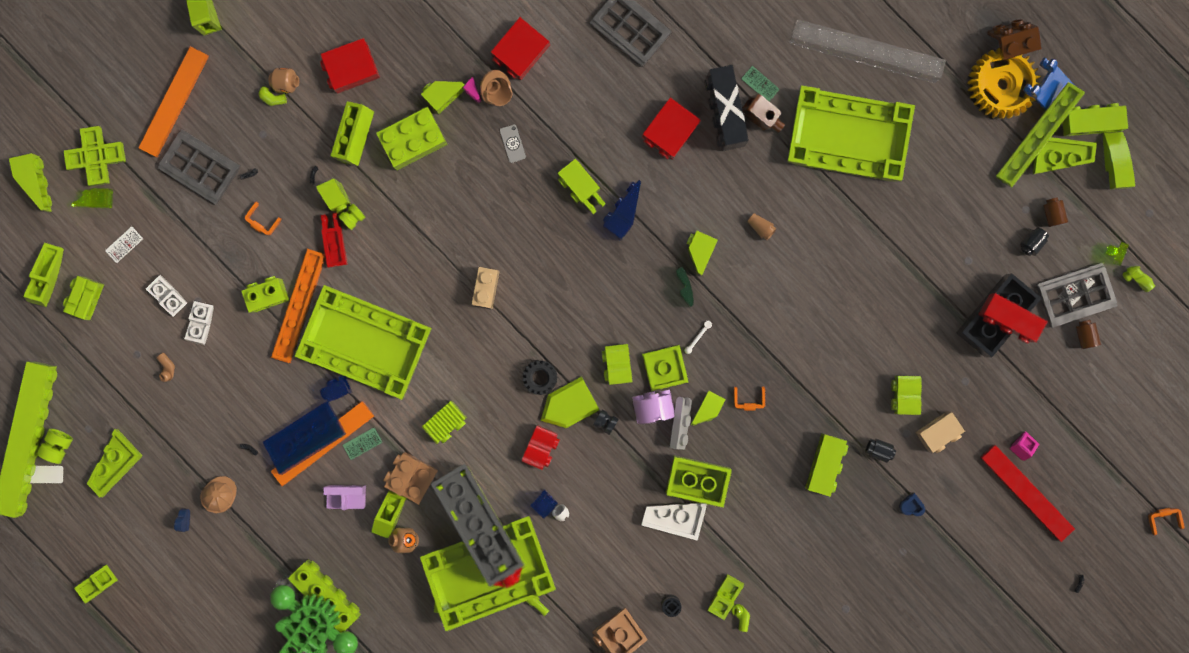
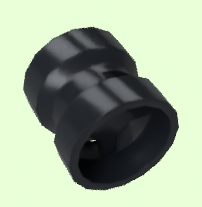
(601, 420)
(668, 603)

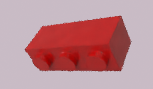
(1012, 318)

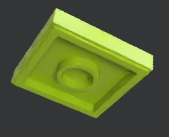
(665, 368)

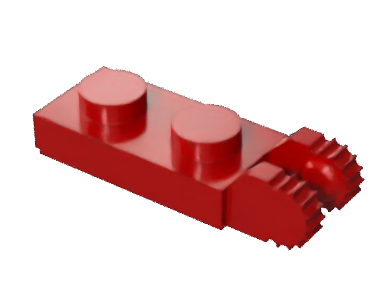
(333, 242)

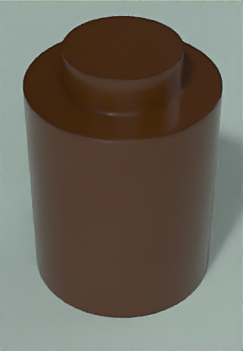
(1055, 212)
(1088, 334)

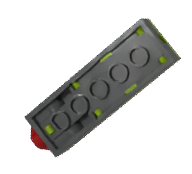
(479, 527)

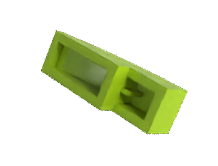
(1118, 161)
(44, 275)

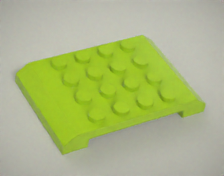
(850, 134)
(363, 342)
(464, 593)

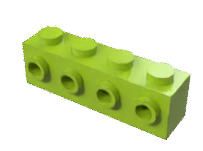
(311, 581)

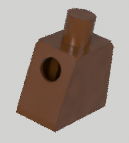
(756, 110)

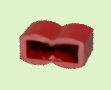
(540, 446)

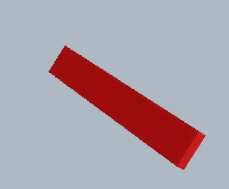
(1027, 493)

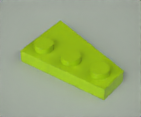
(1063, 154)
(114, 464)

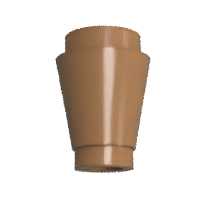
(762, 227)

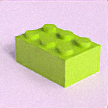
(411, 138)
(698, 481)

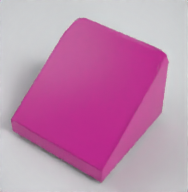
(471, 89)
(1024, 446)

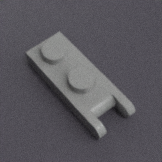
(681, 423)

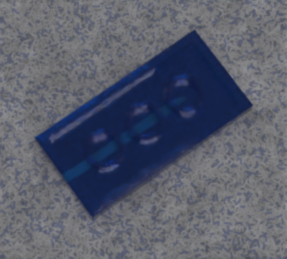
(304, 438)

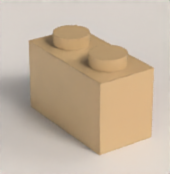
(485, 287)
(940, 432)

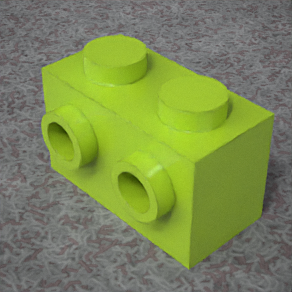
(265, 295)

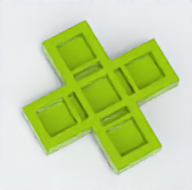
(94, 156)

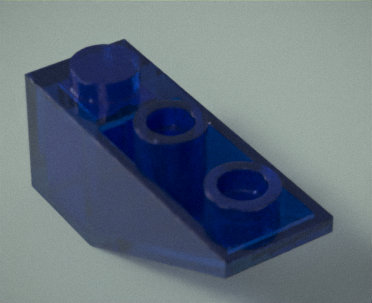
(623, 217)

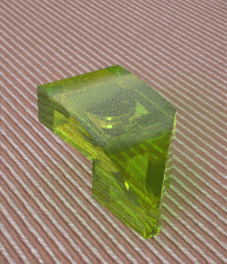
(95, 198)

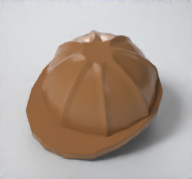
(496, 88)
(218, 495)

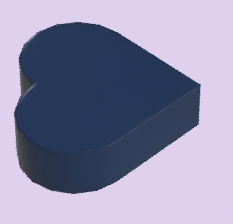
(912, 505)
(182, 521)

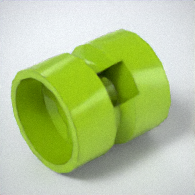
(52, 452)

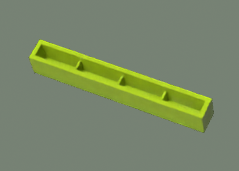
(25, 437)

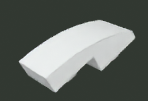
(166, 295)
(200, 322)

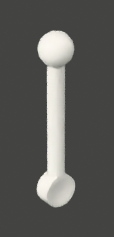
(707, 325)

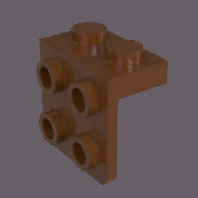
(1016, 38)

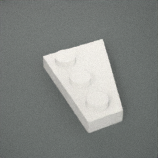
(676, 518)

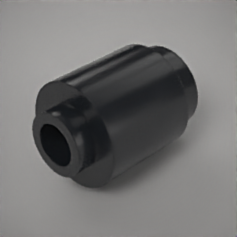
(1034, 241)
(880, 450)

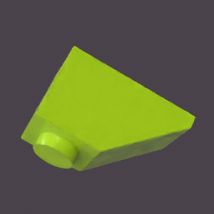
(442, 94)
(334, 195)
(700, 250)
(388, 514)

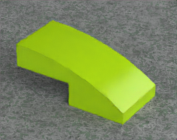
(96, 584)
(725, 597)

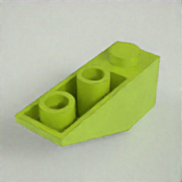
(29, 175)

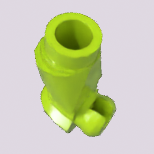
(1141, 278)

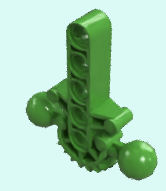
(300, 622)

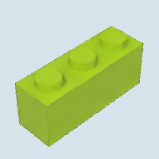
(1096, 120)
(352, 133)
(826, 465)

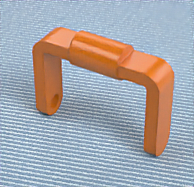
(258, 227)
(750, 406)
(1165, 512)

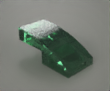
(686, 293)

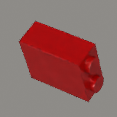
(519, 49)
(349, 66)
(670, 129)

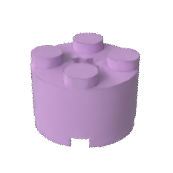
(653, 406)

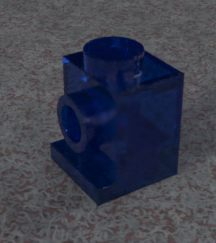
(336, 389)
(544, 504)

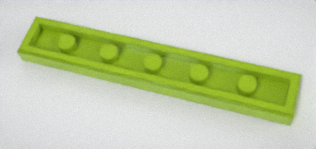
(1040, 134)

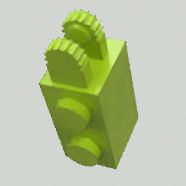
(580, 184)

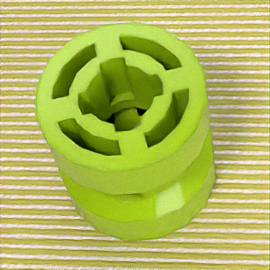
(352, 216)

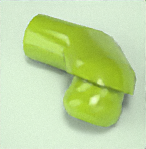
(266, 96)
(743, 615)

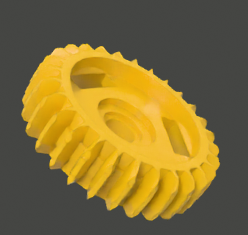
(1013, 73)

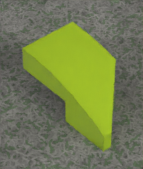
(709, 408)

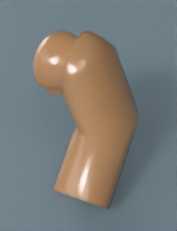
(168, 368)

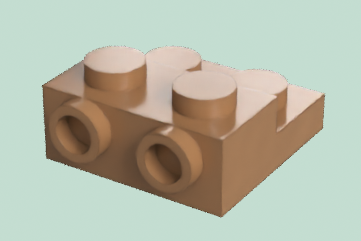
(410, 477)
(619, 634)

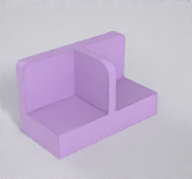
(345, 496)

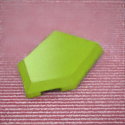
(569, 404)

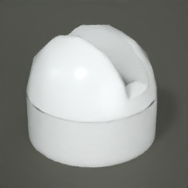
(560, 512)

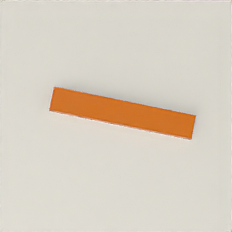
(173, 101)
(298, 306)
(350, 422)

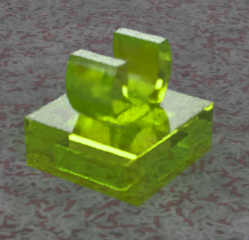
(1118, 253)

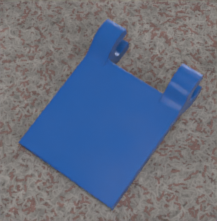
(1050, 86)

